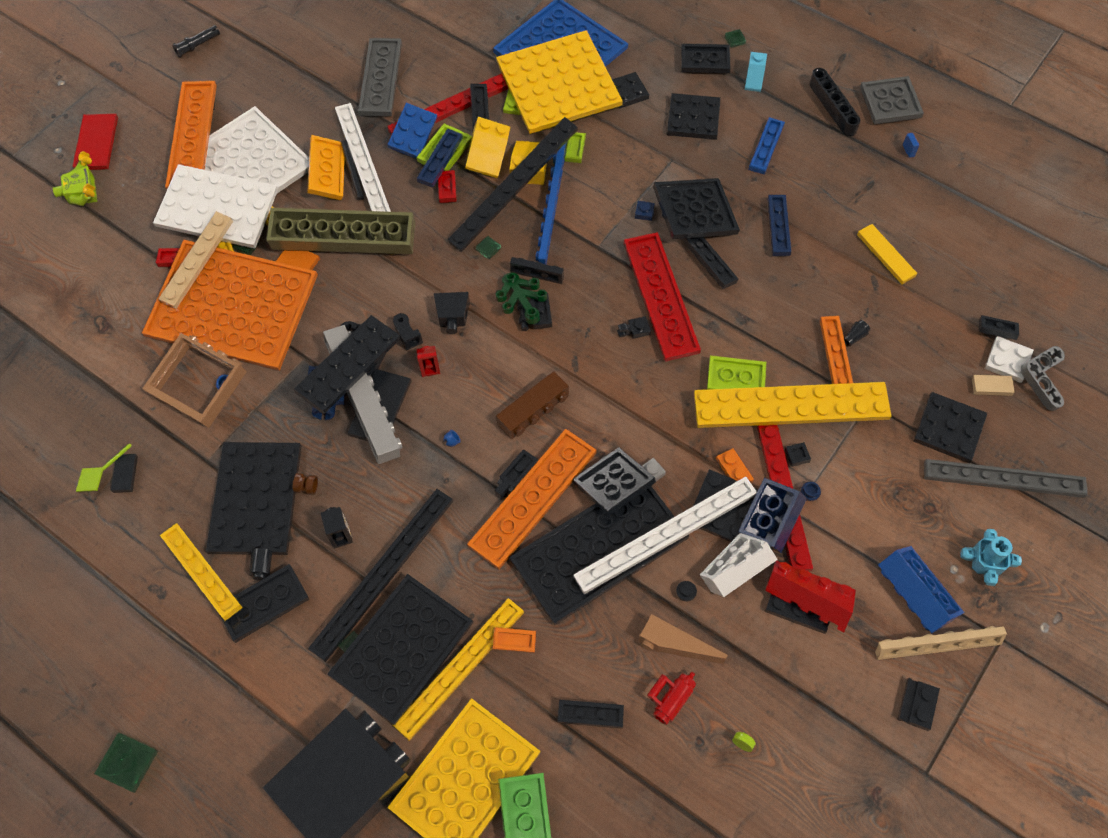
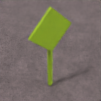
(91, 477)

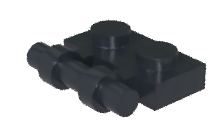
(544, 311)

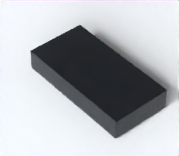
(124, 473)

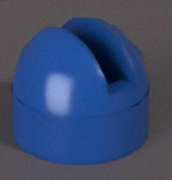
(452, 438)

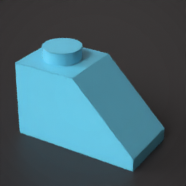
(755, 71)

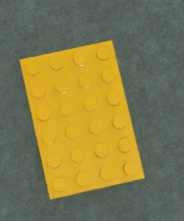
(457, 782)

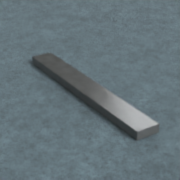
(1005, 478)

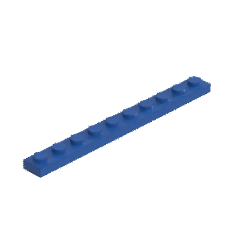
(551, 201)

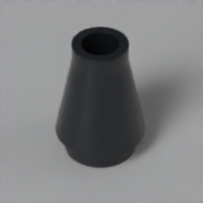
(857, 332)

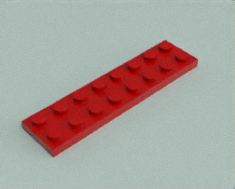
(662, 297)

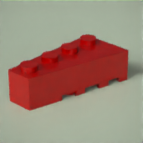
(812, 593)

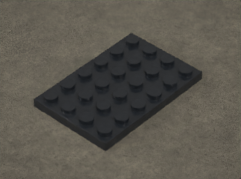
(254, 498)
(400, 649)

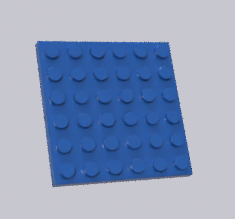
(558, 21)

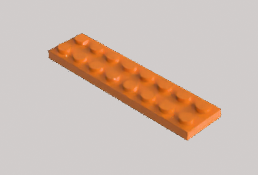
(192, 126)
(531, 499)

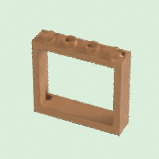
(171, 361)

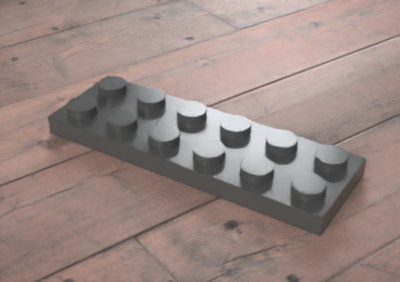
(380, 77)

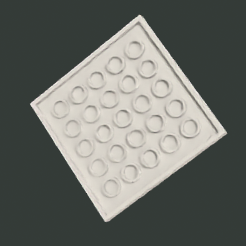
(256, 151)

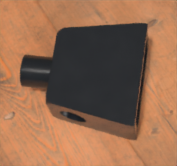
(452, 310)

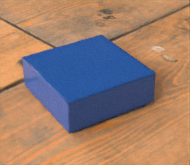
(910, 145)

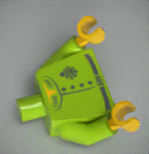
(79, 184)

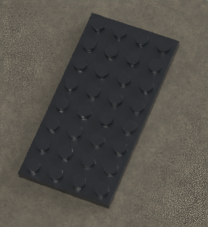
(581, 541)

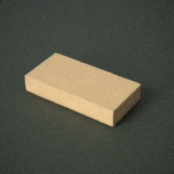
(993, 385)

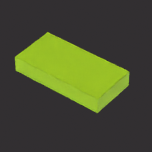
(575, 148)

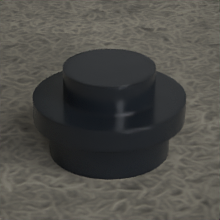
(686, 591)

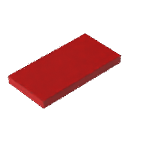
(97, 139)

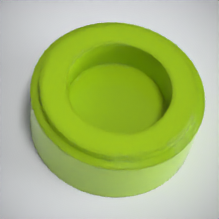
(744, 741)

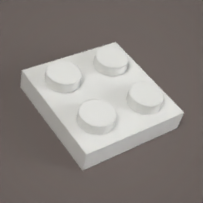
(1008, 358)

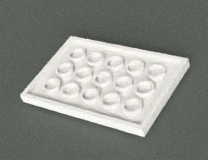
(199, 193)

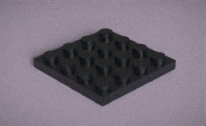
(695, 208)

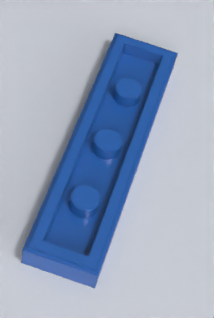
(766, 146)

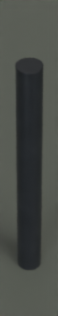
(352, 170)

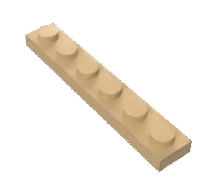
(196, 260)
(940, 643)

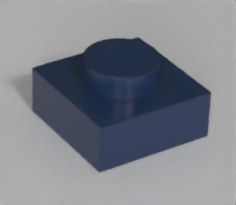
(644, 210)

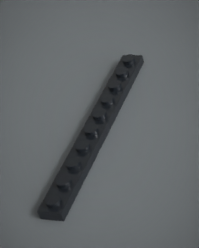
(512, 184)
(380, 575)

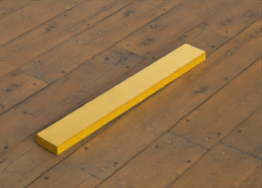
(456, 671)

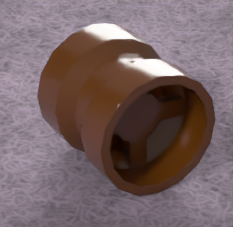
(305, 483)

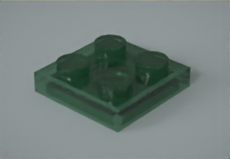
(126, 762)

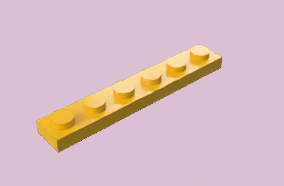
(201, 572)

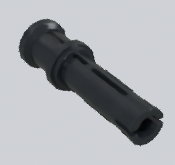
(189, 44)

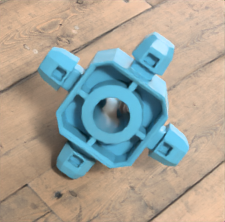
(991, 556)

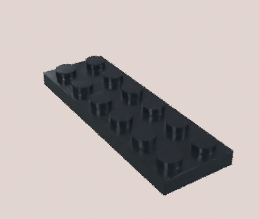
(347, 364)

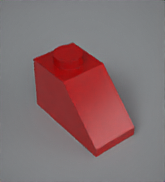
(428, 361)

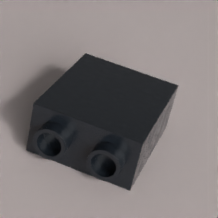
(339, 779)

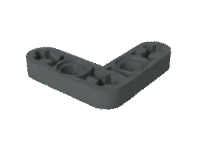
(1039, 371)

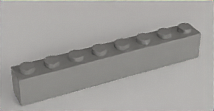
(367, 407)

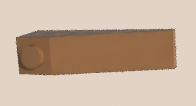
(668, 639)

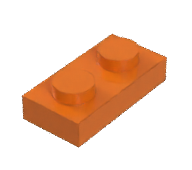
(733, 465)

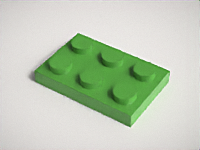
(524, 806)

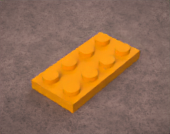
(326, 168)

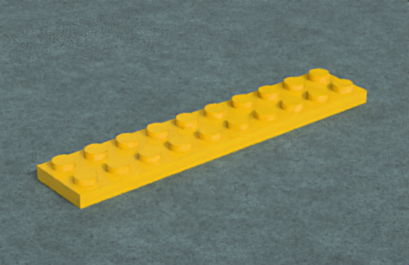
(791, 404)

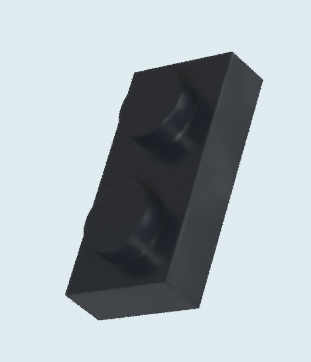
(998, 327)

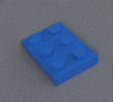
(412, 130)

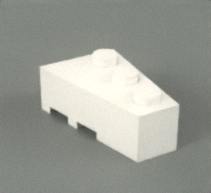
(737, 564)

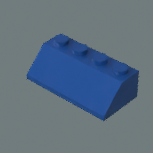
(920, 589)

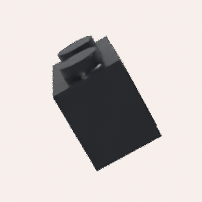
(336, 527)

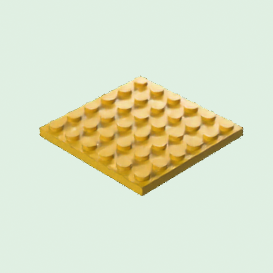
(558, 81)

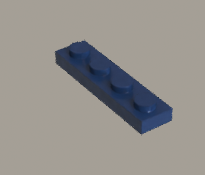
(439, 158)
(779, 225)

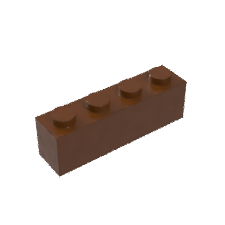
(532, 405)

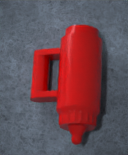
(674, 698)

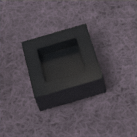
(797, 454)

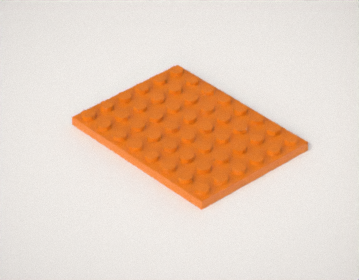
(237, 306)

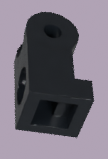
(407, 336)

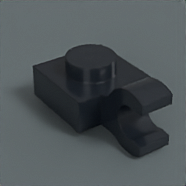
(636, 327)

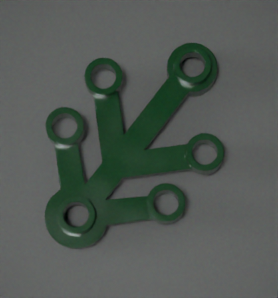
(512, 281)

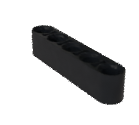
(834, 102)

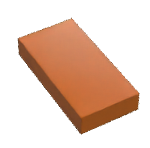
(514, 640)

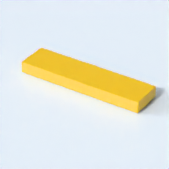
(887, 254)

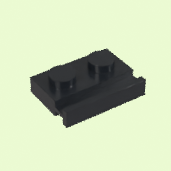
(918, 704)

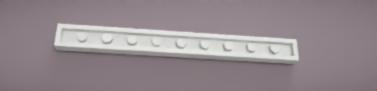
(362, 158)
(664, 535)

